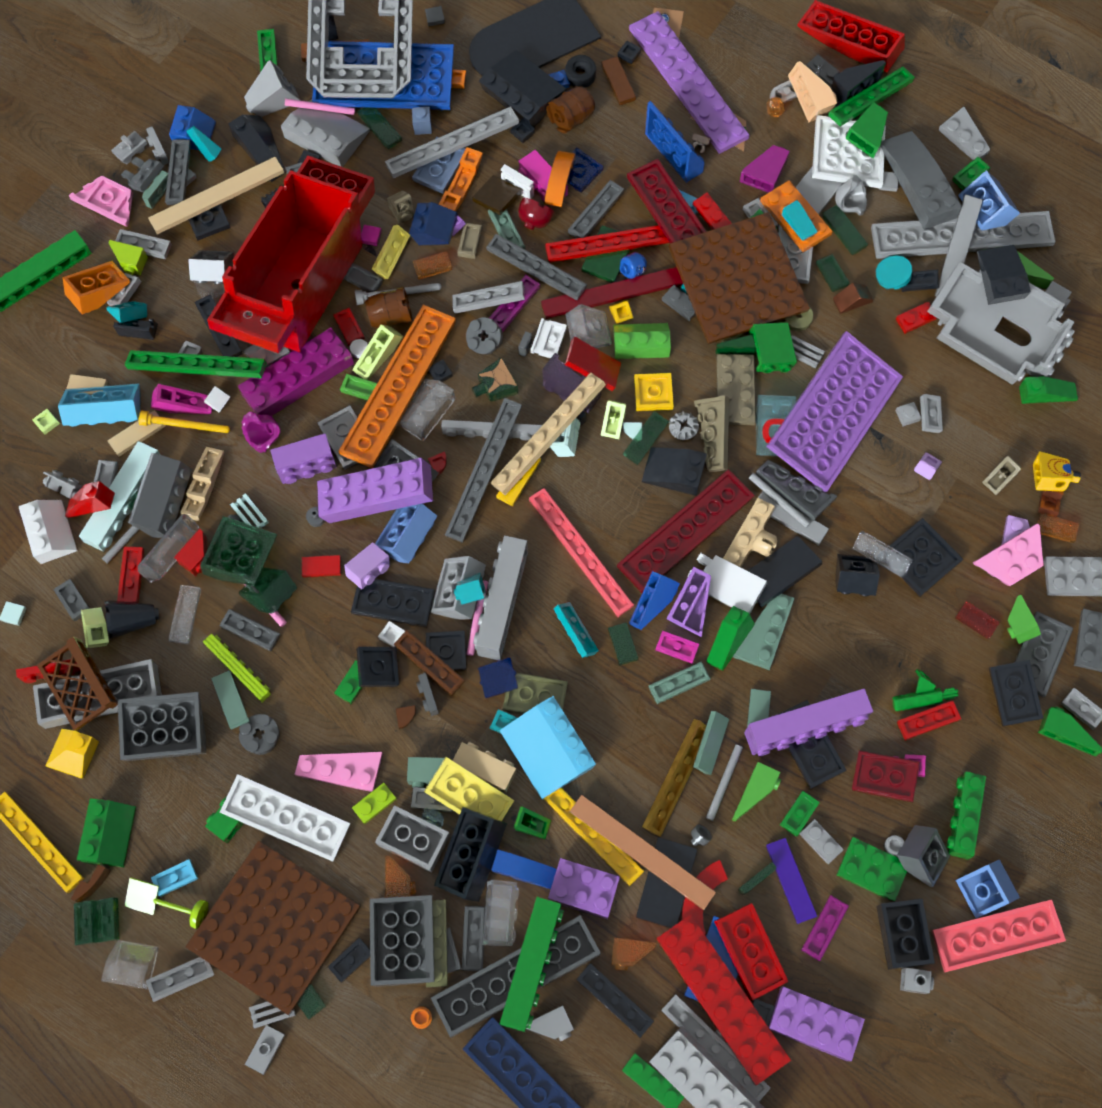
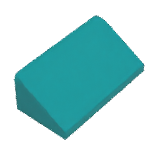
(128, 311)

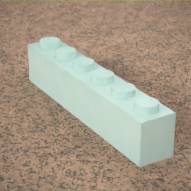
(104, 524)

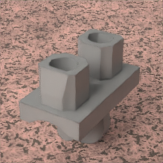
(129, 147)

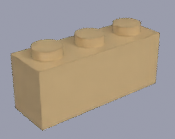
(485, 766)

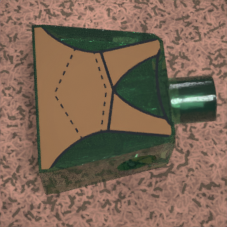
(495, 382)

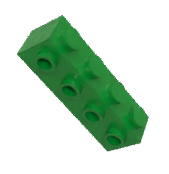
(966, 815)

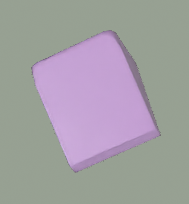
(927, 466)

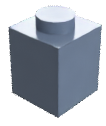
(421, 120)

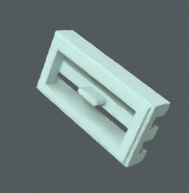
(240, 502)

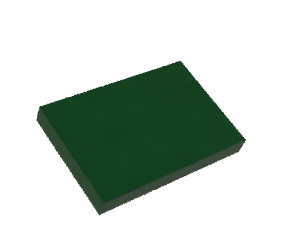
(605, 265)

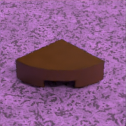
(405, 715)

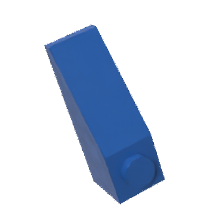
(655, 597)

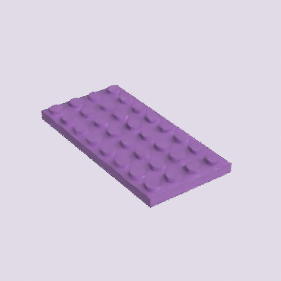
(834, 411)

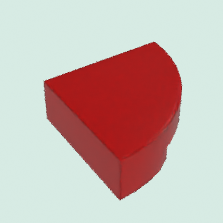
(438, 462)

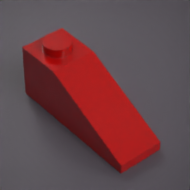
(90, 499)

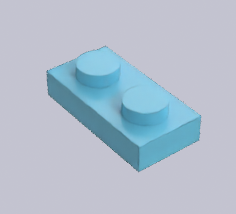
(175, 877)

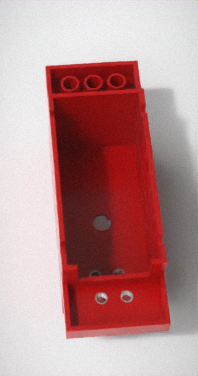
(303, 238)

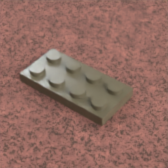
(736, 381)

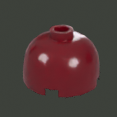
(534, 214)

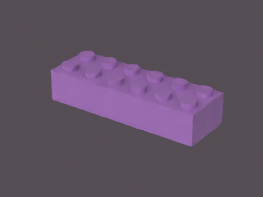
(375, 490)
(808, 722)

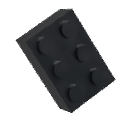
(905, 934)

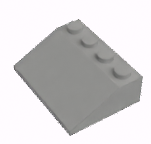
(325, 133)

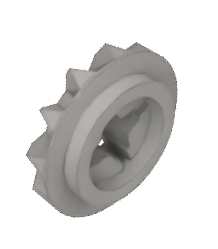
(686, 433)

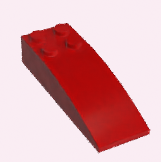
(853, 35)

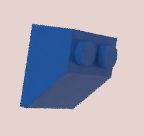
(186, 118)

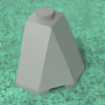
(269, 91)

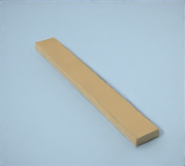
(216, 195)

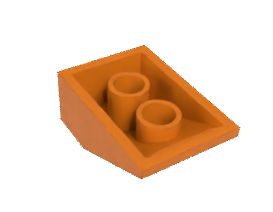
(94, 286)

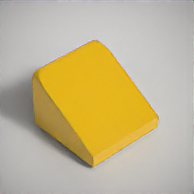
(621, 311)

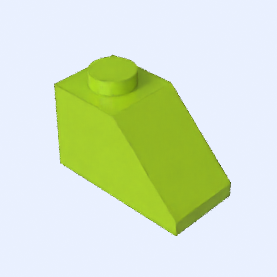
(130, 257)

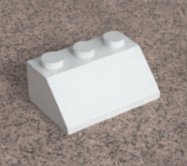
(47, 529)

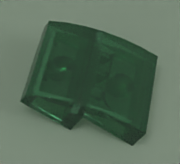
(96, 921)

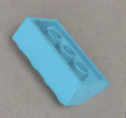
(107, 406)

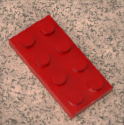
(751, 951)

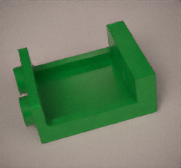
(773, 347)

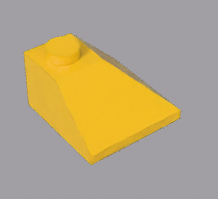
(72, 753)

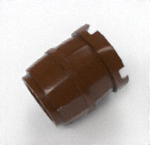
(571, 108)
(389, 308)

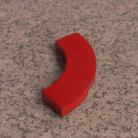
(711, 877)

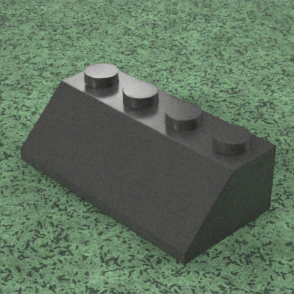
(160, 495)

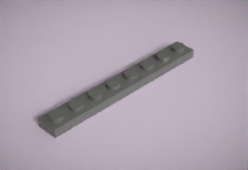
(483, 470)

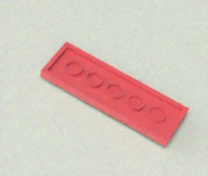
(998, 935)

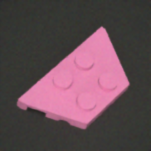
(106, 199)
(1015, 557)

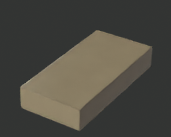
(469, 240)

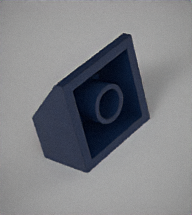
(432, 224)

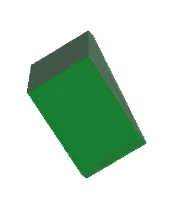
(532, 823)

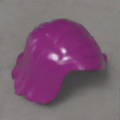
(260, 431)

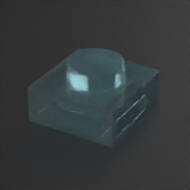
(433, 817)

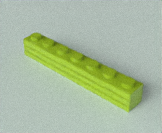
(237, 667)

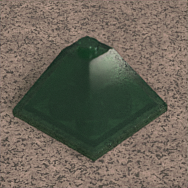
(237, 552)

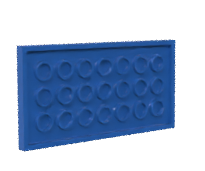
(429, 76)

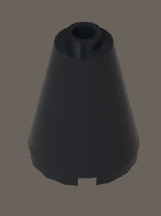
(128, 617)

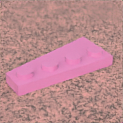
(343, 769)

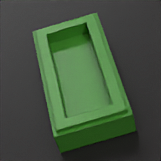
(357, 387)

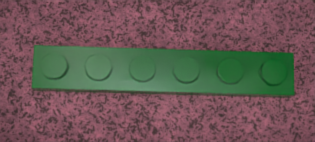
(874, 93)

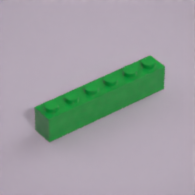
(41, 268)
(530, 965)

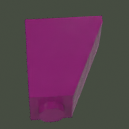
(766, 169)

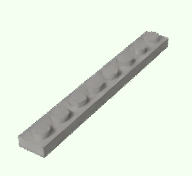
(451, 142)

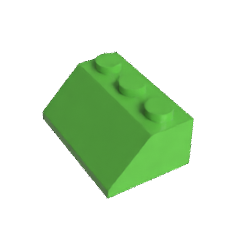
(641, 341)

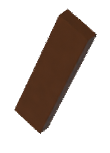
(429, 662)

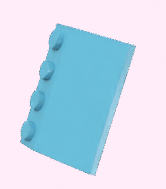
(547, 747)

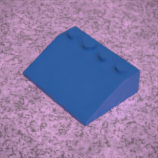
(672, 144)

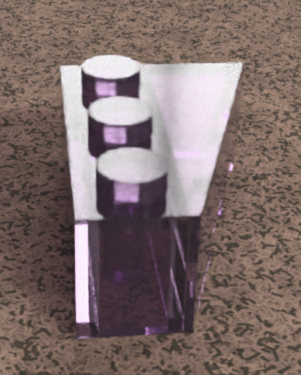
(563, 381)

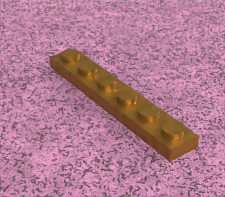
(675, 780)

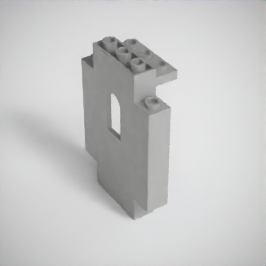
(972, 326)

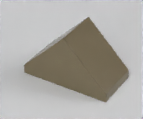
(1002, 475)

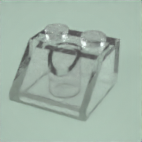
(589, 326)
(130, 964)

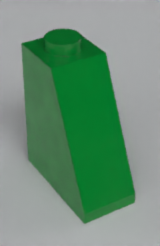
(868, 130)

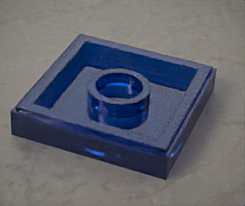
(583, 171)

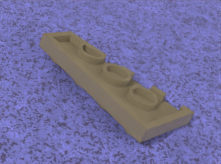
(714, 421)

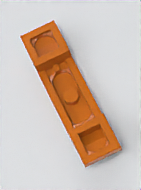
(558, 178)
(463, 179)

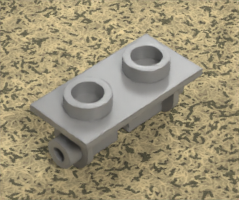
(56, 480)

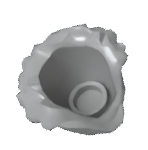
(852, 196)

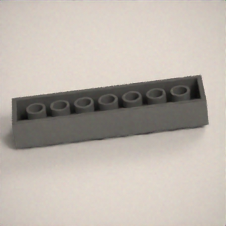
(488, 989)

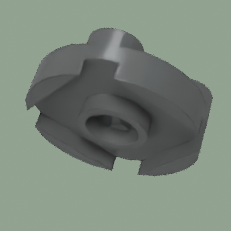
(474, 333)
(254, 744)

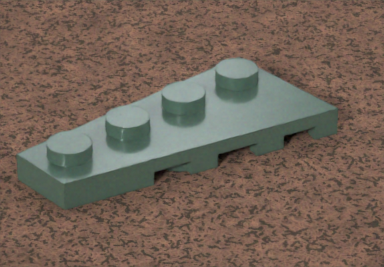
(765, 636)

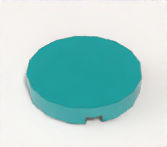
(894, 272)

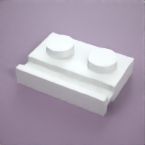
(519, 180)
(548, 338)

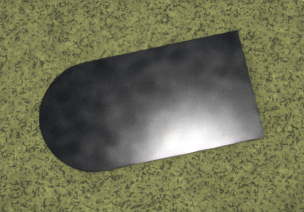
(538, 32)

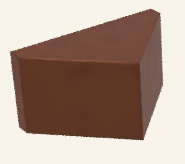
(852, 297)

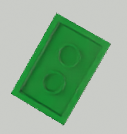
(872, 869)

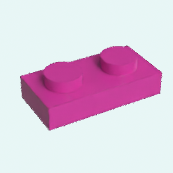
(677, 647)

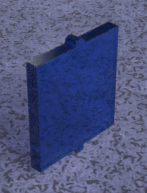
(498, 678)

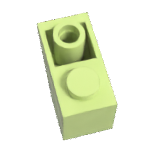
(94, 628)

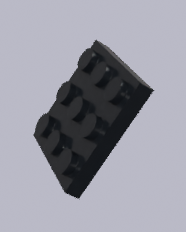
(930, 556)

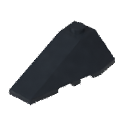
(255, 138)

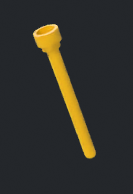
(146, 419)

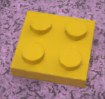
(653, 392)

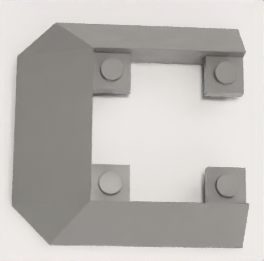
(340, 80)

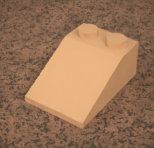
(812, 92)

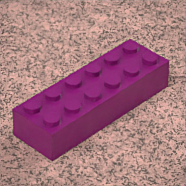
(297, 374)

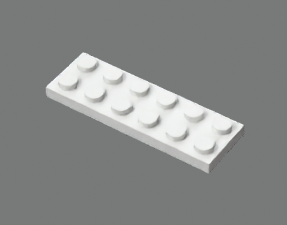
(284, 817)

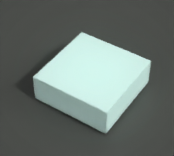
(12, 613)

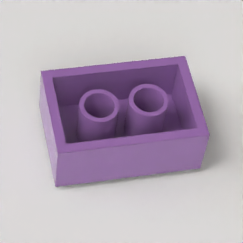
(303, 459)
(583, 888)

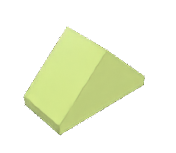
(613, 419)

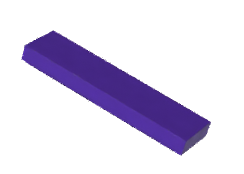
(791, 881)

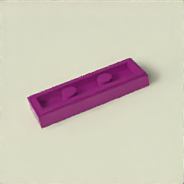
(824, 928)

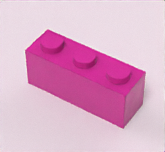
(537, 170)

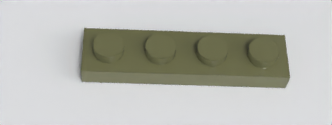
(440, 944)

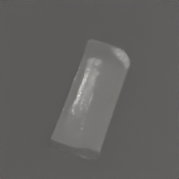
(162, 555)

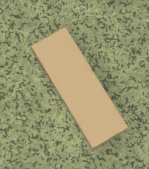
(130, 436)

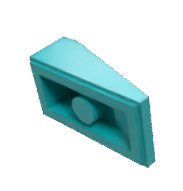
(205, 145)
(799, 220)

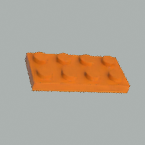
(782, 197)

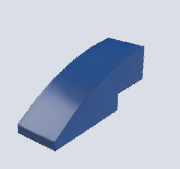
(523, 869)

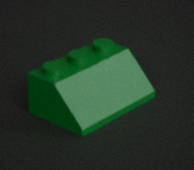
(106, 833)

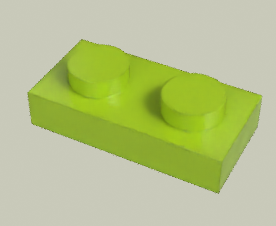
(374, 803)

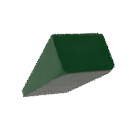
(738, 346)

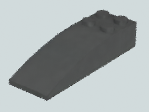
(921, 180)

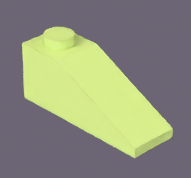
(378, 351)

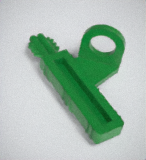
(924, 694)

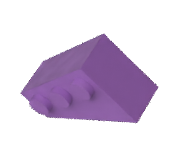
(691, 602)

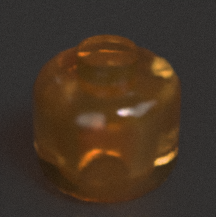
(775, 106)

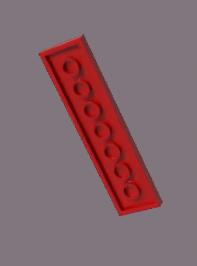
(723, 1000)

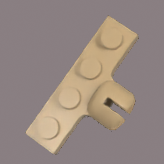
(752, 535)

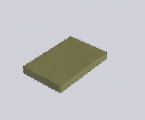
(533, 691)

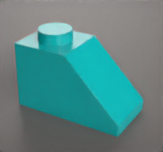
(470, 589)

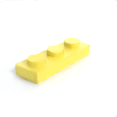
(390, 252)

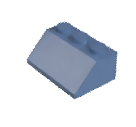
(996, 206)
(406, 532)

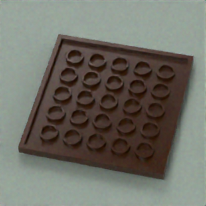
(738, 277)
(273, 927)

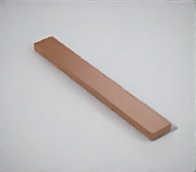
(642, 852)

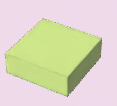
(46, 421)

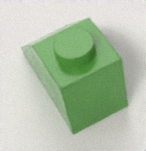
(1022, 622)

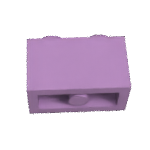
(367, 565)

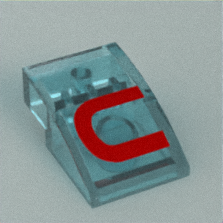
(770, 415)

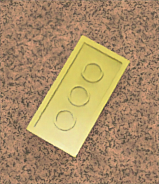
(460, 788)

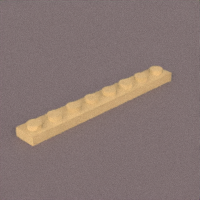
(548, 433)

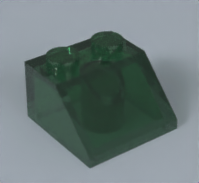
(270, 591)

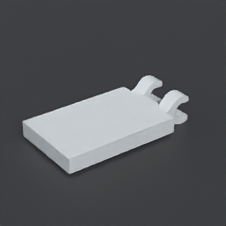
(731, 583)

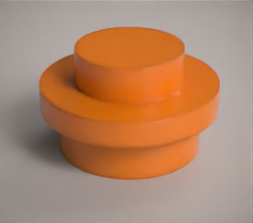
(421, 1017)

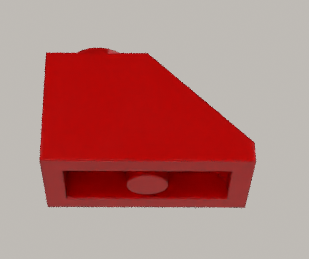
(193, 553)

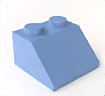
(987, 889)

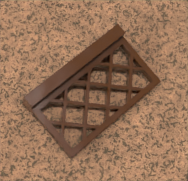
(89, 671)

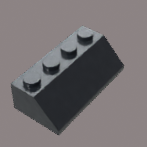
(470, 854)

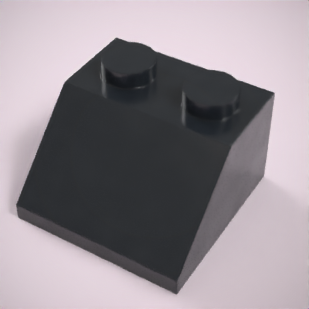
(856, 575)

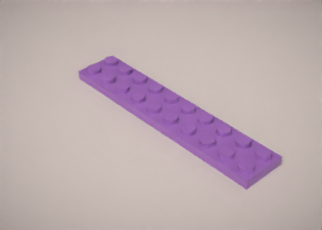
(689, 82)

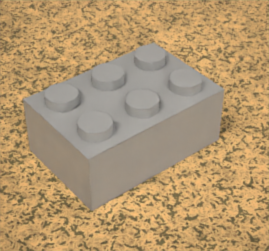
(413, 839)

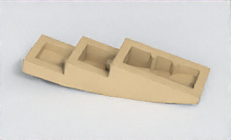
(203, 483)

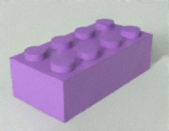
(816, 1024)

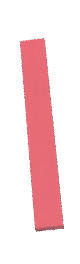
(581, 552)

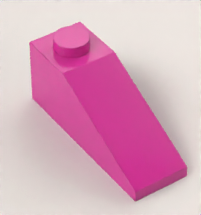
(179, 401)

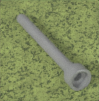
(361, 295)

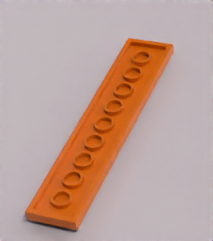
(397, 386)

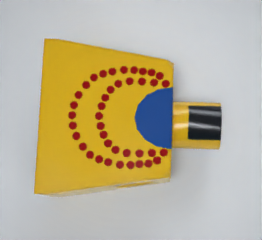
(1053, 472)

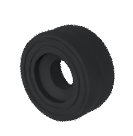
(580, 62)

